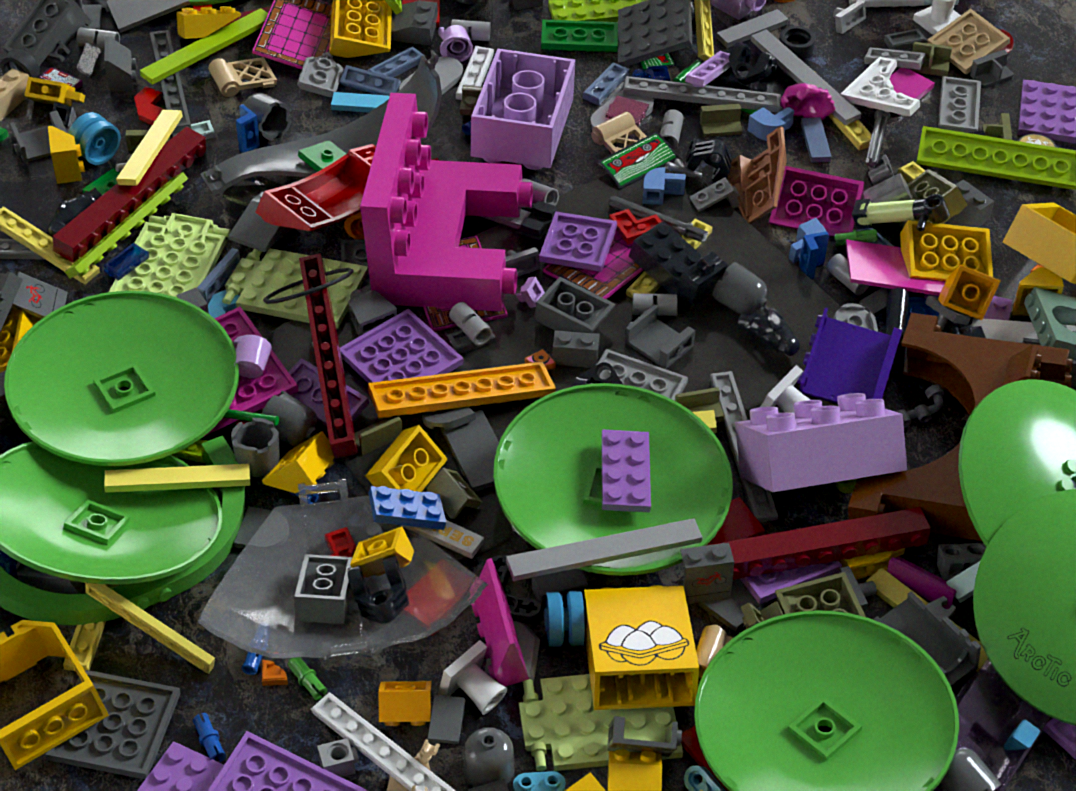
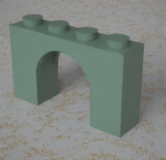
(1048, 314)

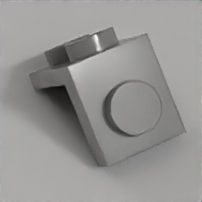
(714, 194)

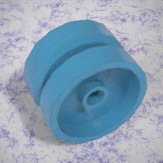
(96, 137)
(567, 618)

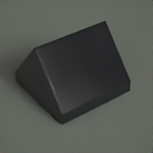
(65, 112)

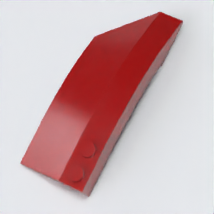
(321, 197)

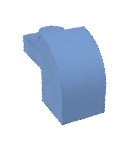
(764, 122)
(660, 183)
(810, 227)

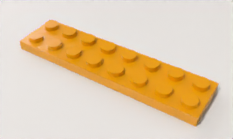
(460, 389)

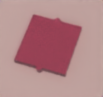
(622, 104)

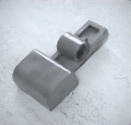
(886, 185)

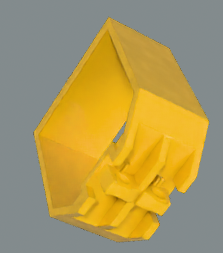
(1046, 236)
(56, 719)

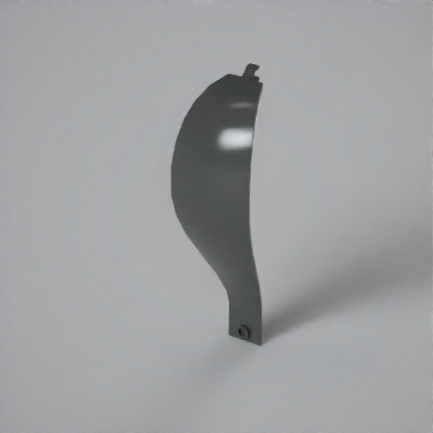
(284, 158)

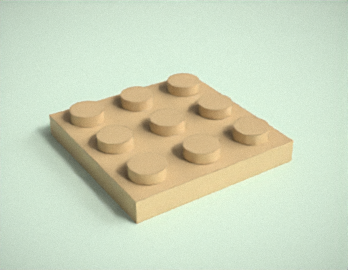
(970, 39)

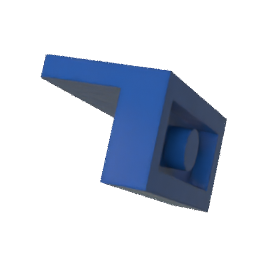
(247, 130)
(813, 252)

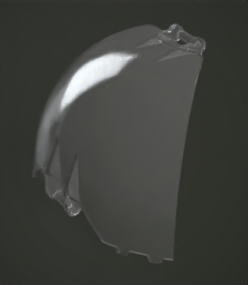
(258, 591)

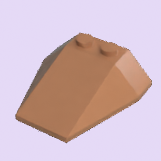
(760, 178)

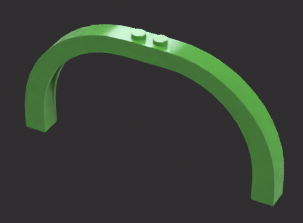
(84, 609)

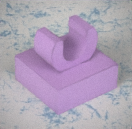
(530, 292)

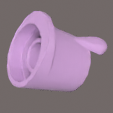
(455, 43)
(251, 355)

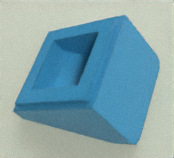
(1022, 736)

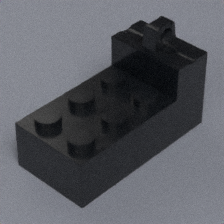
(677, 265)

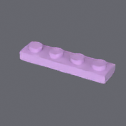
(709, 70)

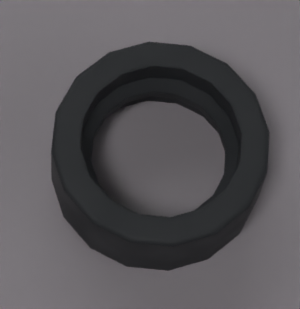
(800, 34)
(21, 58)

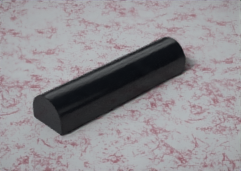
(897, 317)

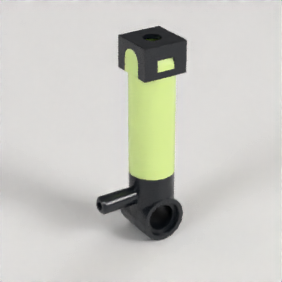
(932, 208)

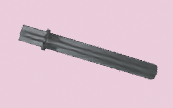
(881, 119)
(638, 211)

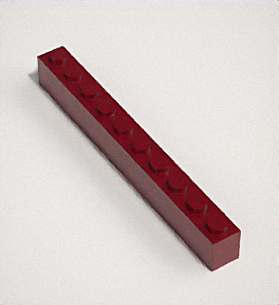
(122, 200)
(328, 358)
(829, 542)

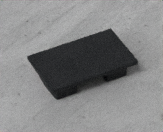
(538, 221)

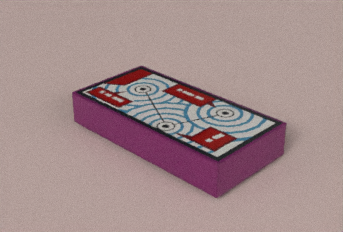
(59, 76)

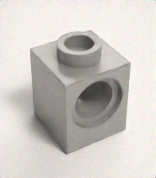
(338, 749)

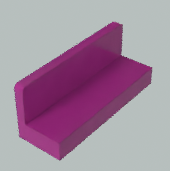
(921, 581)

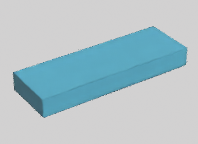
(356, 102)

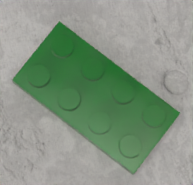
(579, 35)

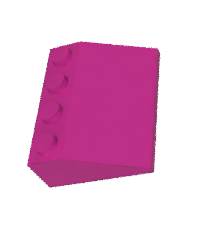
(819, 196)
(499, 630)

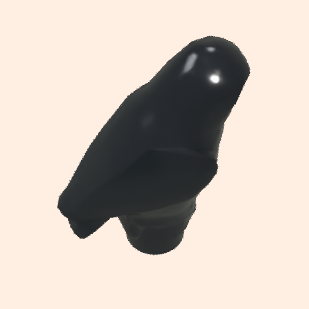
(70, 209)
(770, 330)

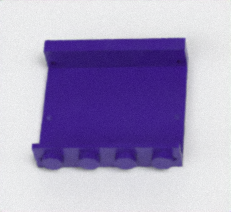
(847, 360)

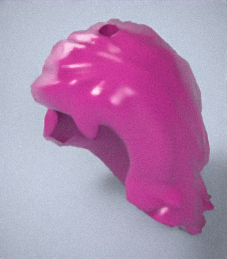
(808, 101)

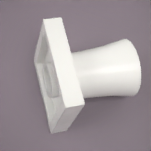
(936, 16)
(785, 393)
(469, 676)

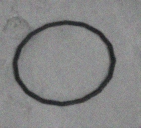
(349, 271)

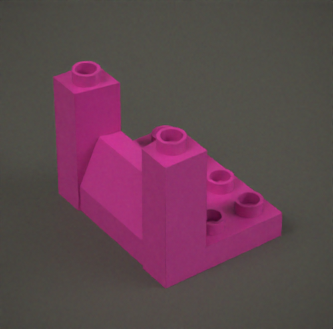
(417, 216)

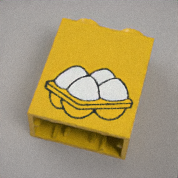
(640, 647)

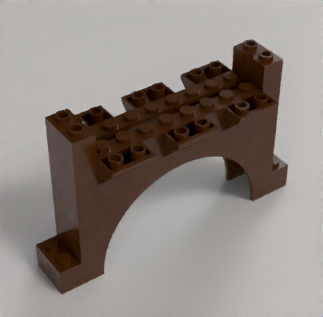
(968, 371)

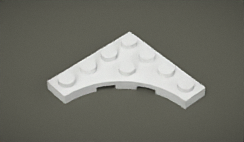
(876, 91)

